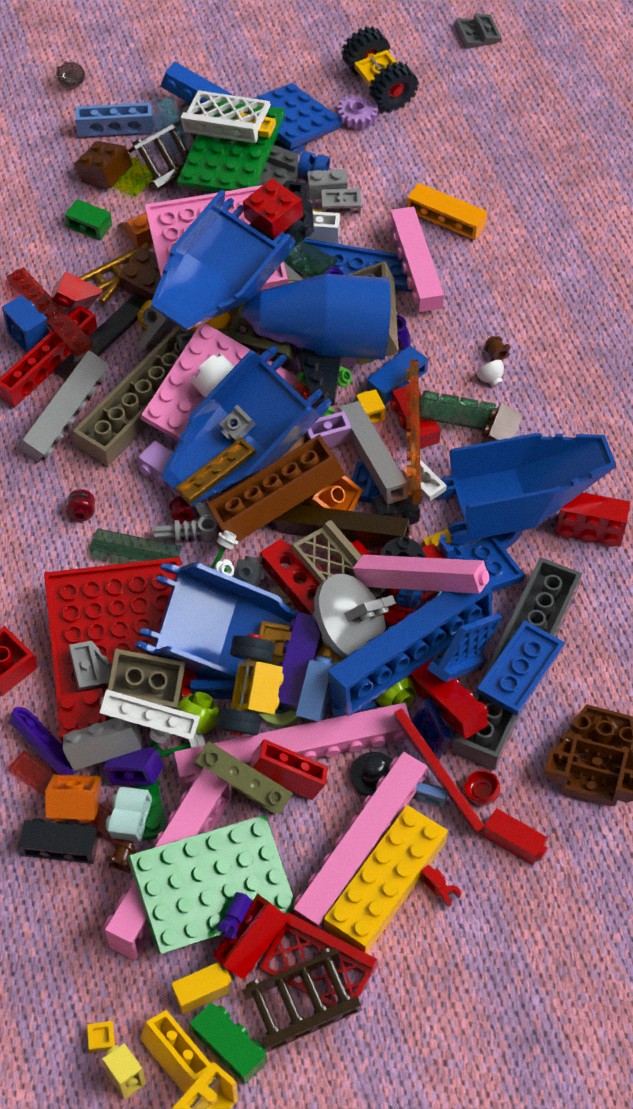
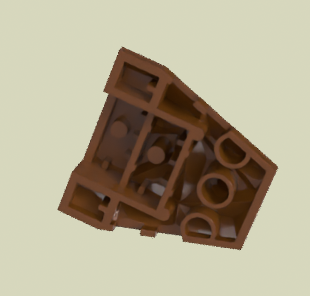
(595, 757)

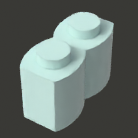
(129, 814)

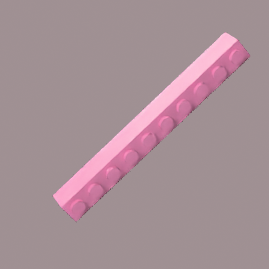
(311, 740)

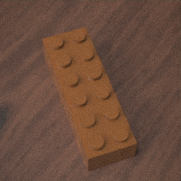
(277, 488)

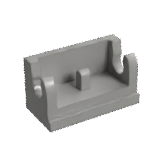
(340, 199)

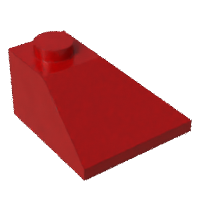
(74, 292)

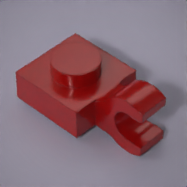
(436, 883)

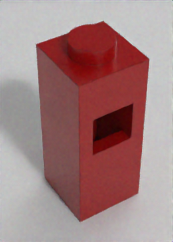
(515, 837)

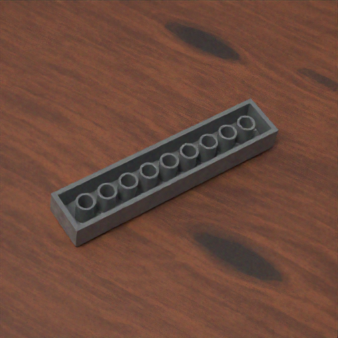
(544, 606)

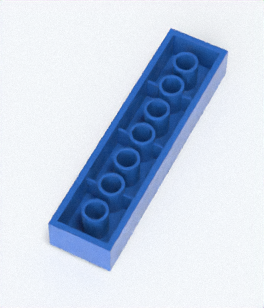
(404, 648)

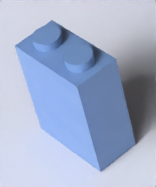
(315, 690)

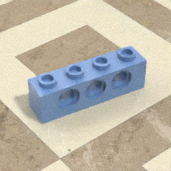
(114, 119)

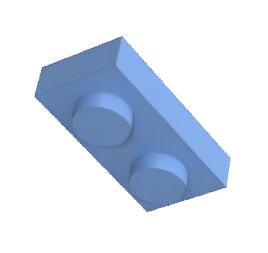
(431, 794)

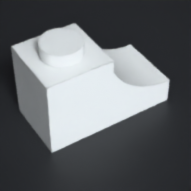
(430, 484)

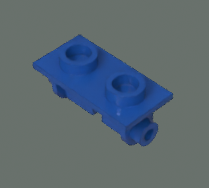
(409, 597)

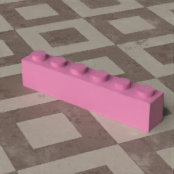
(415, 259)

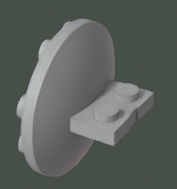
(349, 613)

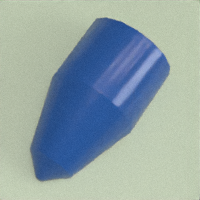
(326, 315)

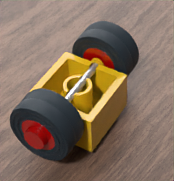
(254, 687)

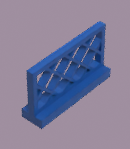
(466, 649)

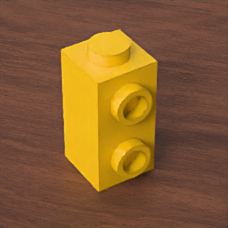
(201, 987)

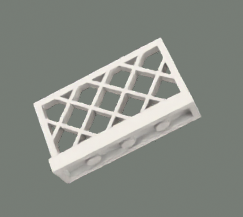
(223, 126)
(149, 714)

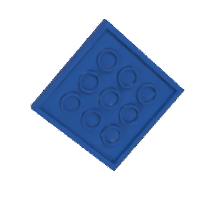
(303, 117)

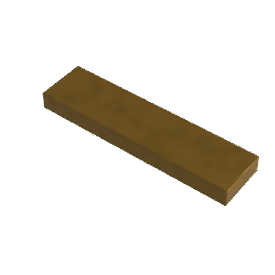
(215, 471)

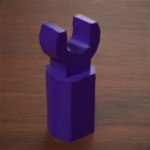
(234, 914)

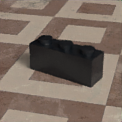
(59, 841)

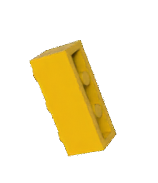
(174, 1050)

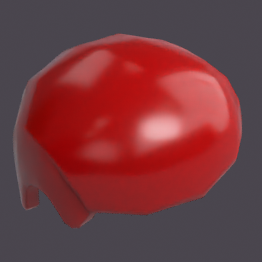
(482, 787)

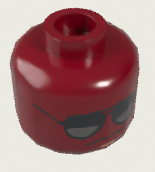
(80, 505)

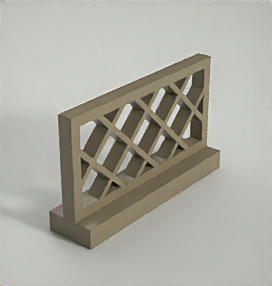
(336, 545)

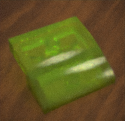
(134, 179)

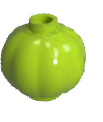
(399, 693)
(203, 706)

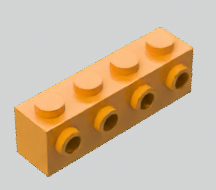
(445, 209)

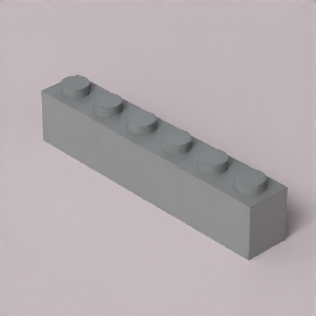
(62, 407)

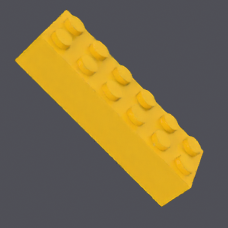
(385, 880)

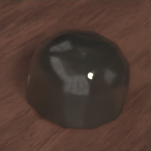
(70, 75)

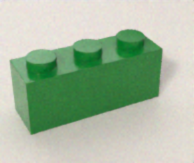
(229, 1042)

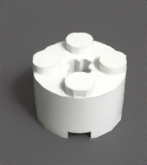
(211, 374)

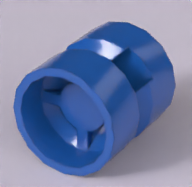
(310, 162)

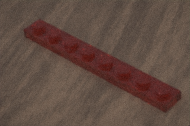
(56, 317)

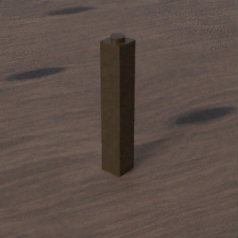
(360, 526)

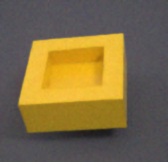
(101, 1036)

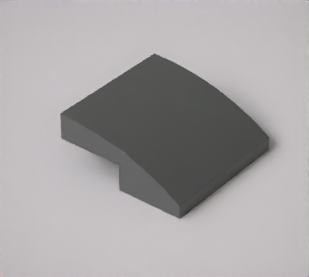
(477, 31)

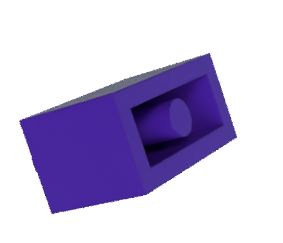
(135, 768)

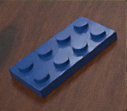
(520, 668)

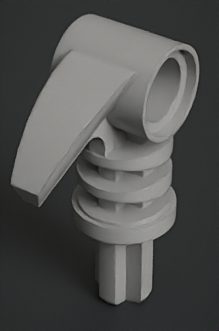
(195, 529)

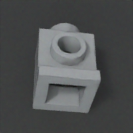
(244, 424)

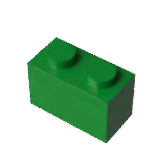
(88, 219)

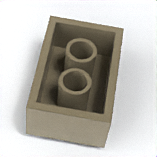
(146, 677)

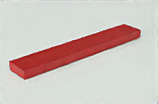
(438, 771)

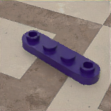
(41, 740)

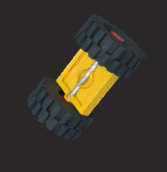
(370, 57)

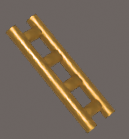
(111, 265)

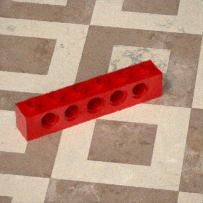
(41, 361)
(285, 577)

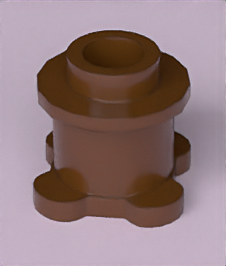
(496, 348)
(119, 858)

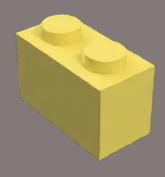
(124, 1070)

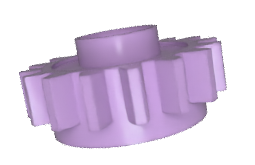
(357, 111)

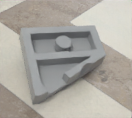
(89, 665)

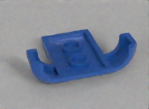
(491, 550)

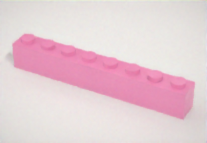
(361, 839)

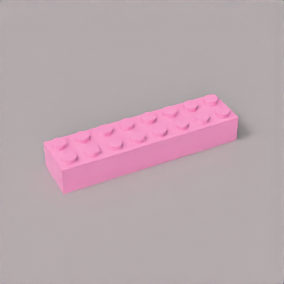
(198, 813)

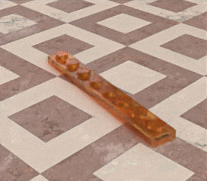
(413, 437)

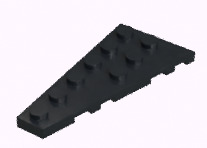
(320, 373)

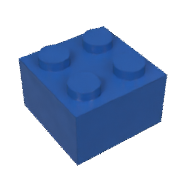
(24, 323)

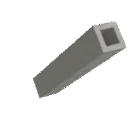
(375, 454)

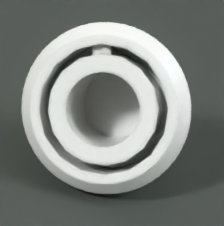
(491, 372)

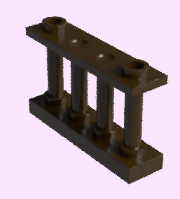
(173, 169)
(322, 1015)

